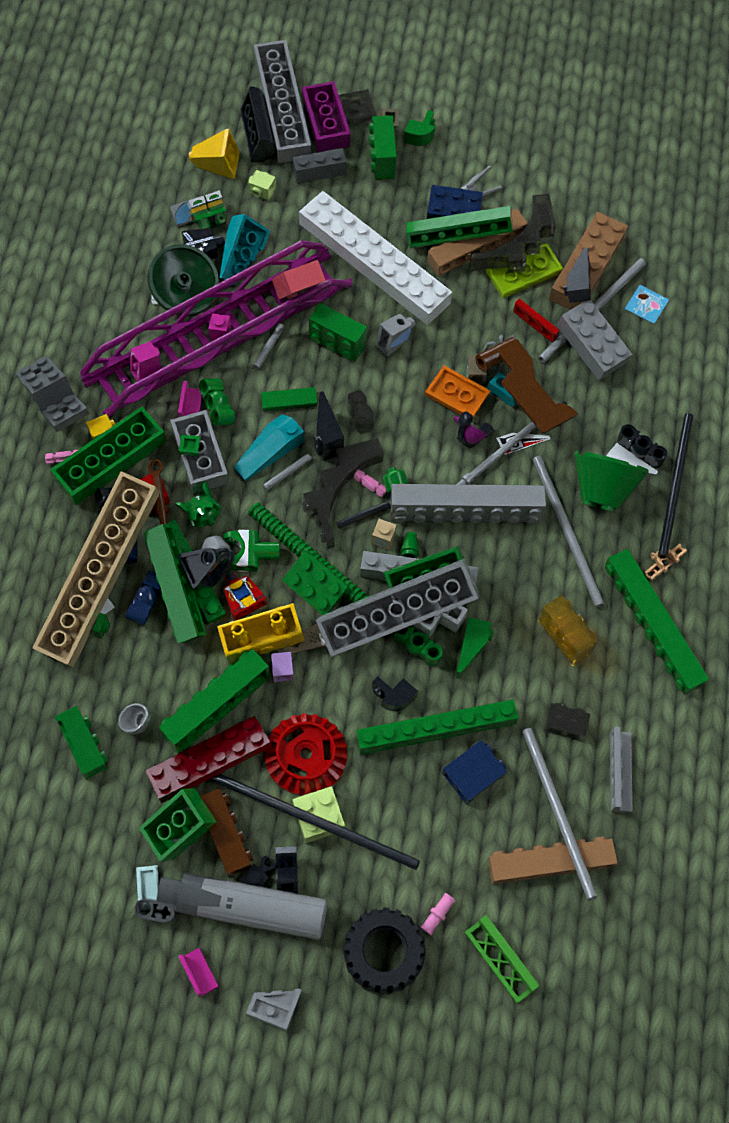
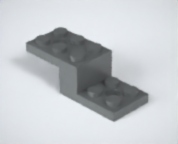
(52, 393)

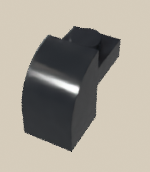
(397, 698)
(286, 869)

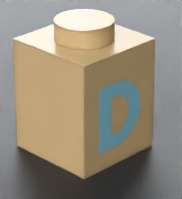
(384, 534)

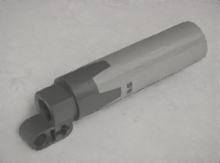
(238, 905)

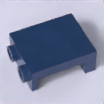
(474, 771)

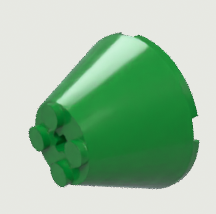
(606, 480)

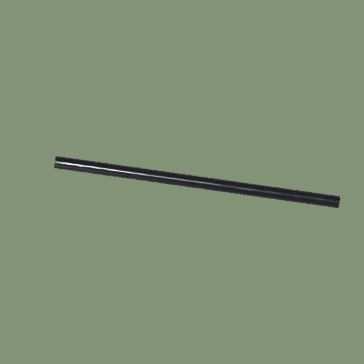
(317, 821)

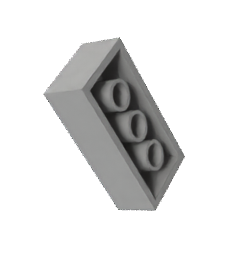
(594, 339)
(209, 463)

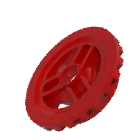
(320, 772)

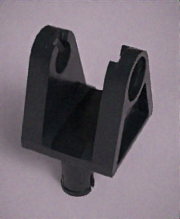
(205, 566)

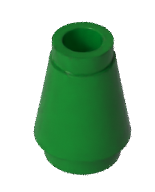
(410, 546)

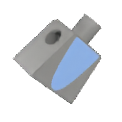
(393, 333)

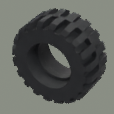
(413, 944)

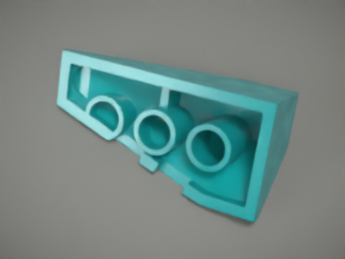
(242, 244)
(272, 443)

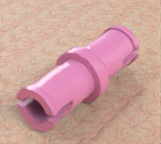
(437, 914)

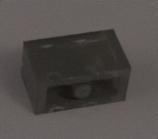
(567, 721)

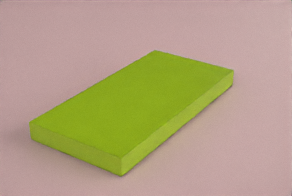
(538, 269)

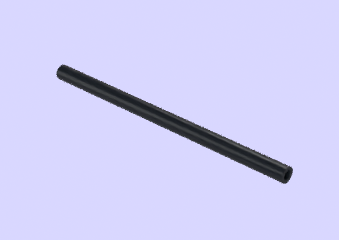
(675, 486)

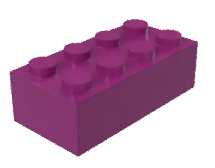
(326, 116)

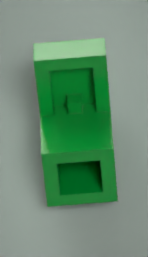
(420, 133)

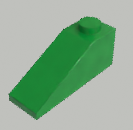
(474, 642)

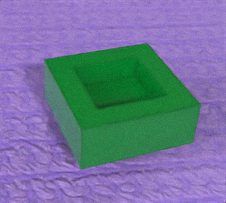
(189, 445)
(101, 625)

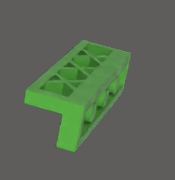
(508, 954)

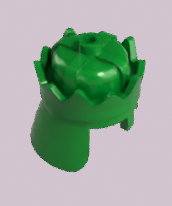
(201, 509)

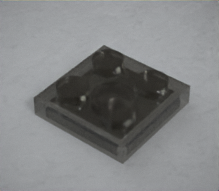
(357, 106)

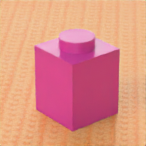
(219, 326)

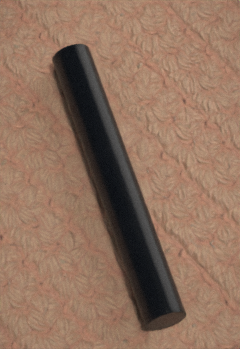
(362, 515)

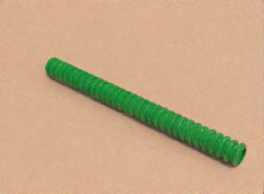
(298, 546)

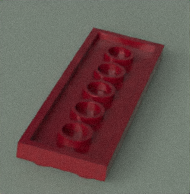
(208, 758)

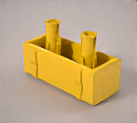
(261, 632)

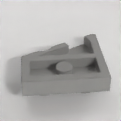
(274, 1007)

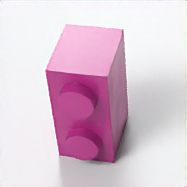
(144, 360)

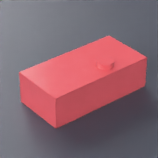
(298, 280)

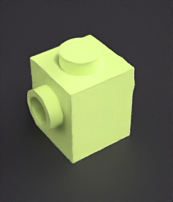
(262, 184)

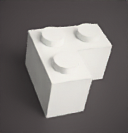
(451, 619)

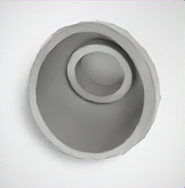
(134, 719)

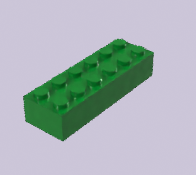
(108, 455)
(215, 701)

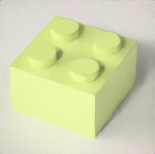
(323, 804)

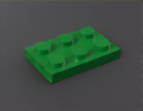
(315, 583)

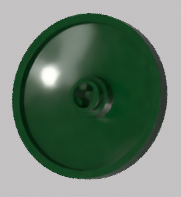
(179, 275)

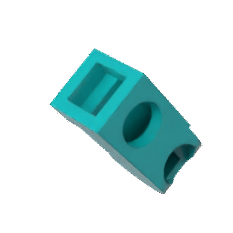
(498, 389)

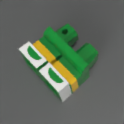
(207, 207)

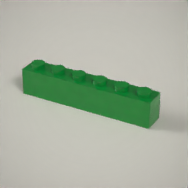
(459, 227)
(174, 583)

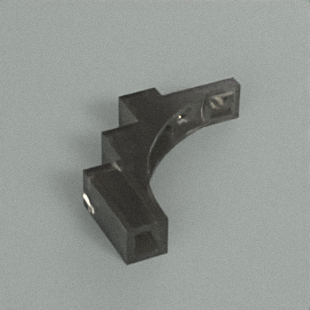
(527, 243)
(346, 462)

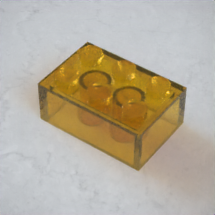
(567, 630)

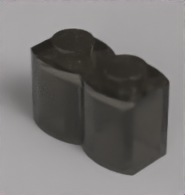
(360, 412)

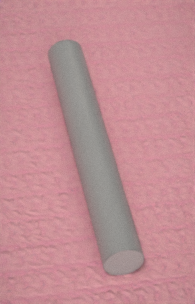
(268, 346)
(288, 471)

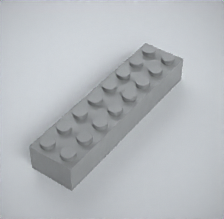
(282, 100)
(467, 503)
(398, 607)

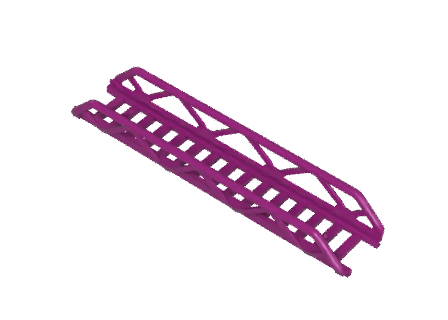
(226, 342)

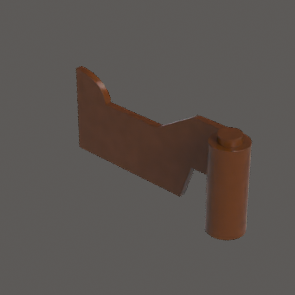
(523, 385)

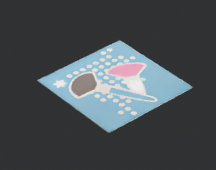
(646, 304)

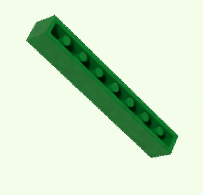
(656, 622)
(436, 727)

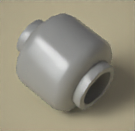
(216, 542)

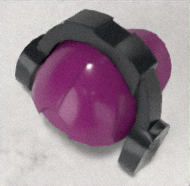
(467, 433)

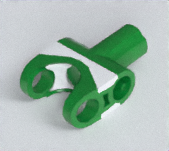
(251, 550)

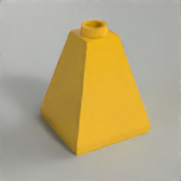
(217, 154)

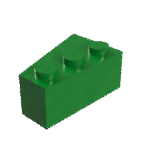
(82, 742)

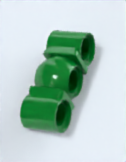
(217, 401)
(423, 650)

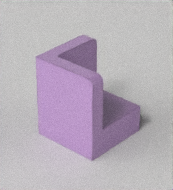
(282, 667)

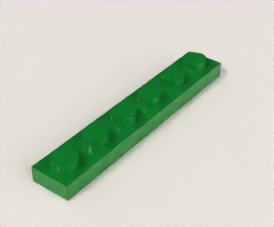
(205, 597)

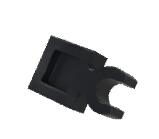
(257, 875)

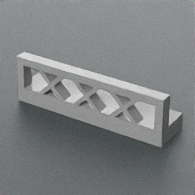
(620, 771)

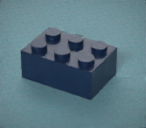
(452, 201)

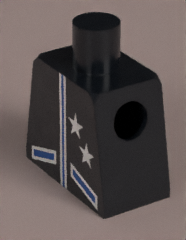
(204, 241)

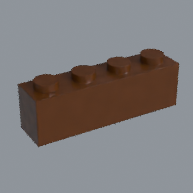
(225, 836)

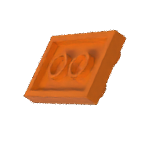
(457, 392)

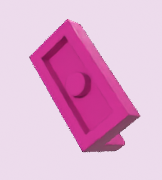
(189, 401)
(198, 972)

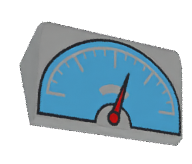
(181, 213)

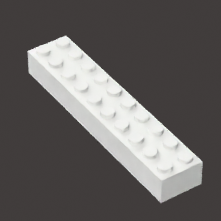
(375, 258)

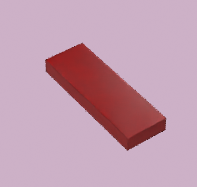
(535, 320)

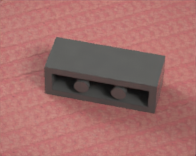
(319, 165)

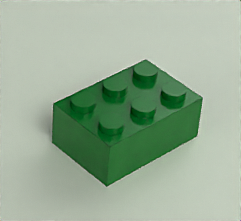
(382, 147)
(337, 332)
(177, 825)

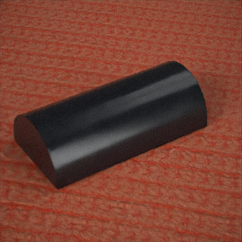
(257, 126)

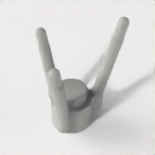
(472, 186)

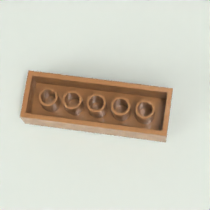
(602, 240)

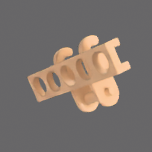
(671, 554)

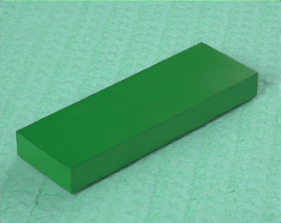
(289, 399)

